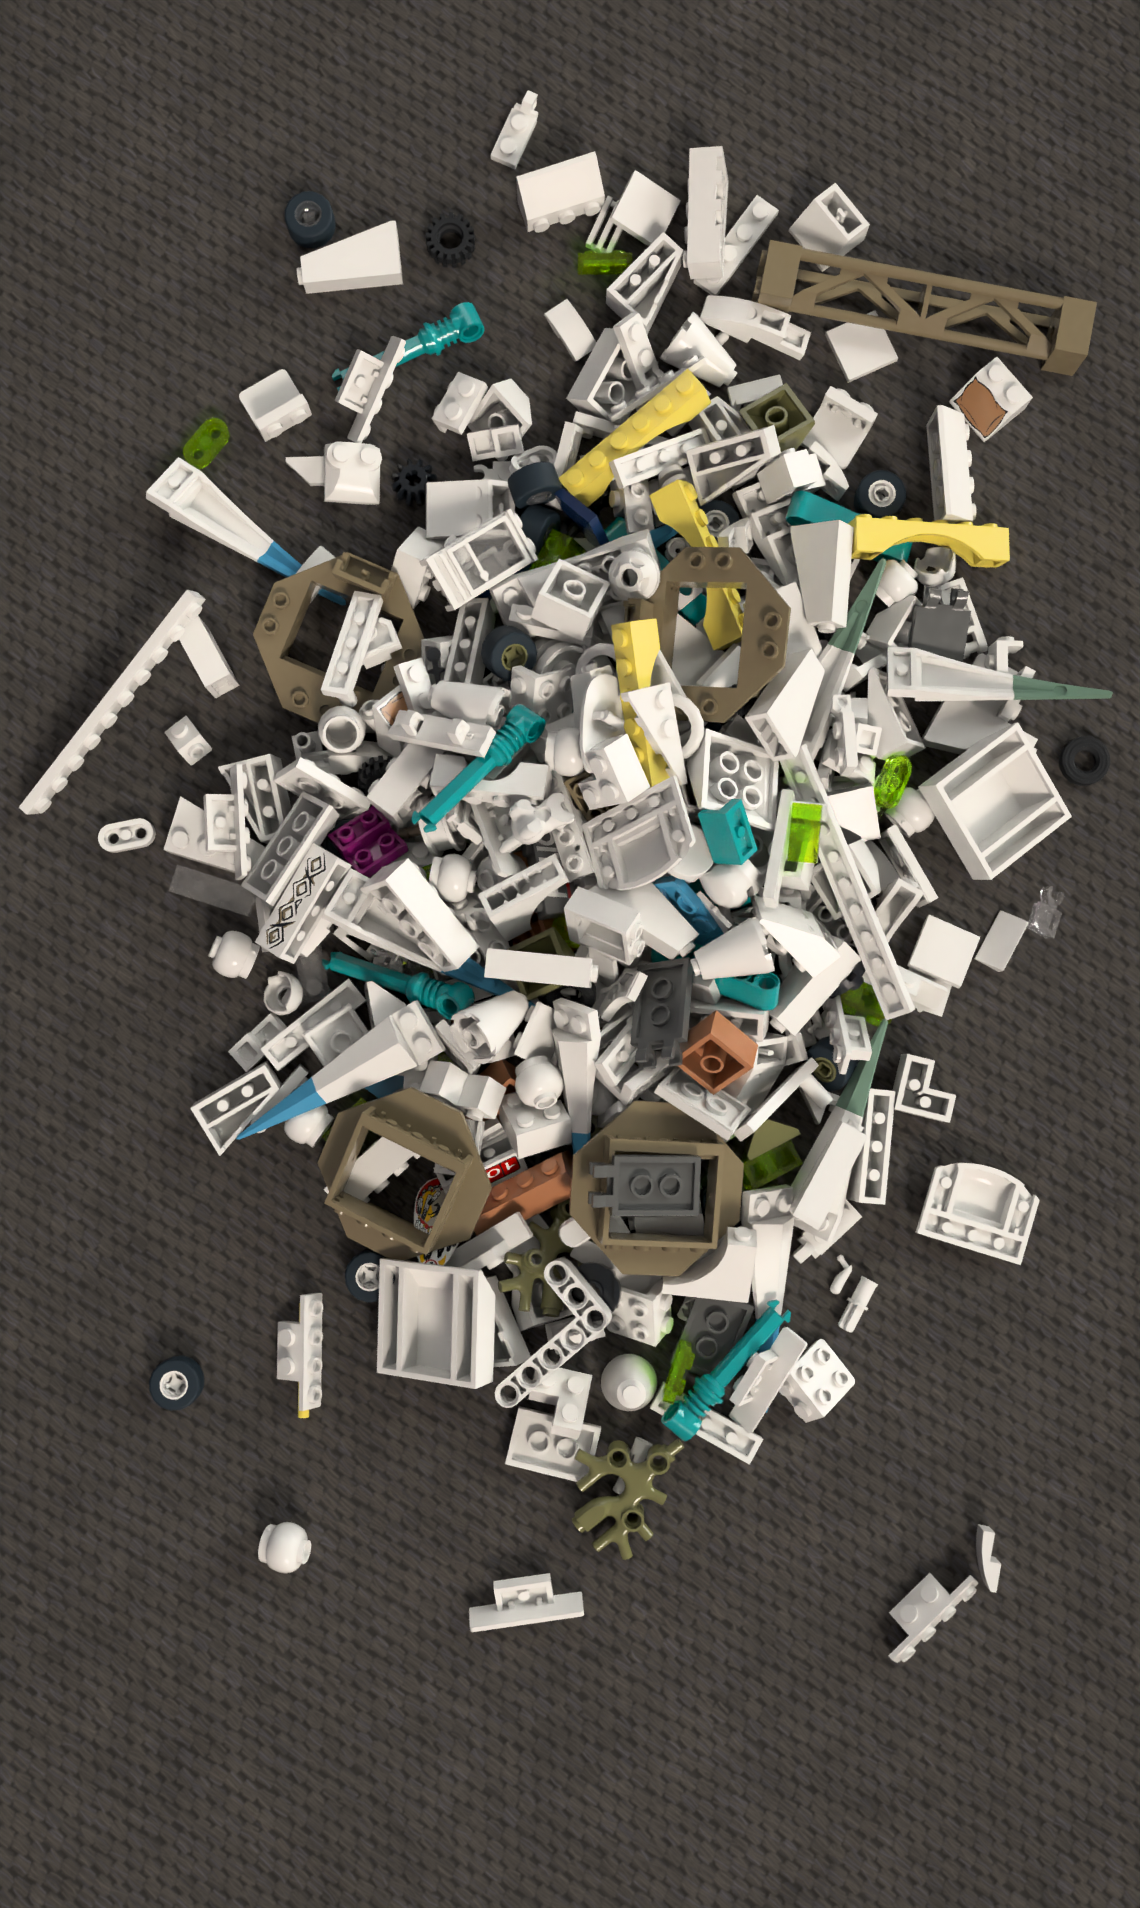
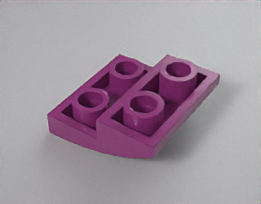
(368, 842)

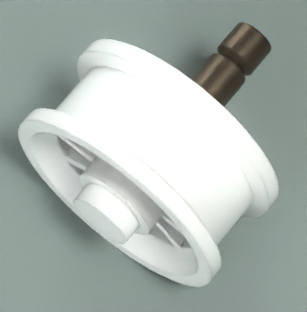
(442, 839)

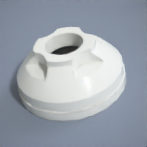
(646, 570)

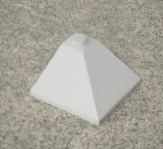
(735, 769)

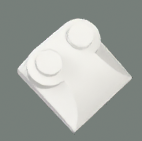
(352, 473)

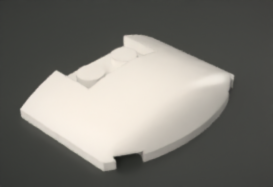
(640, 837)
(979, 1210)

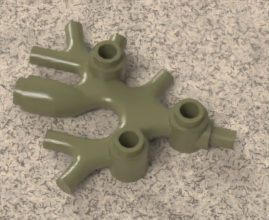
(549, 1249)
(638, 1486)

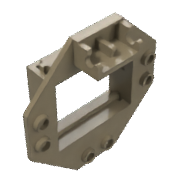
(763, 629)
(300, 684)
(428, 1130)
(657, 1130)

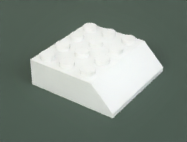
(995, 802)
(435, 1323)

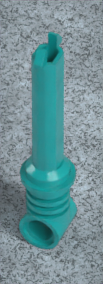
(463, 324)
(520, 727)
(429, 992)
(684, 1416)

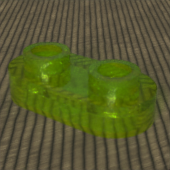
(205, 443)
(892, 781)

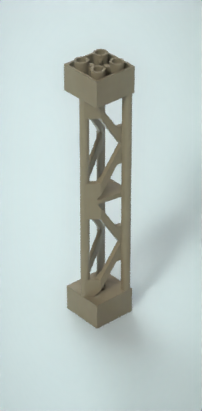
(1060, 352)

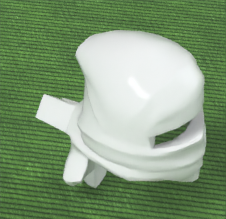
(732, 884)

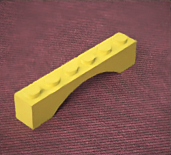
(670, 407)
(678, 509)
(977, 545)
(635, 653)

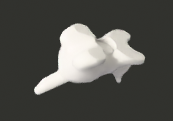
(532, 823)

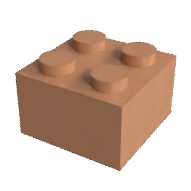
(717, 1053)

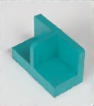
(728, 833)

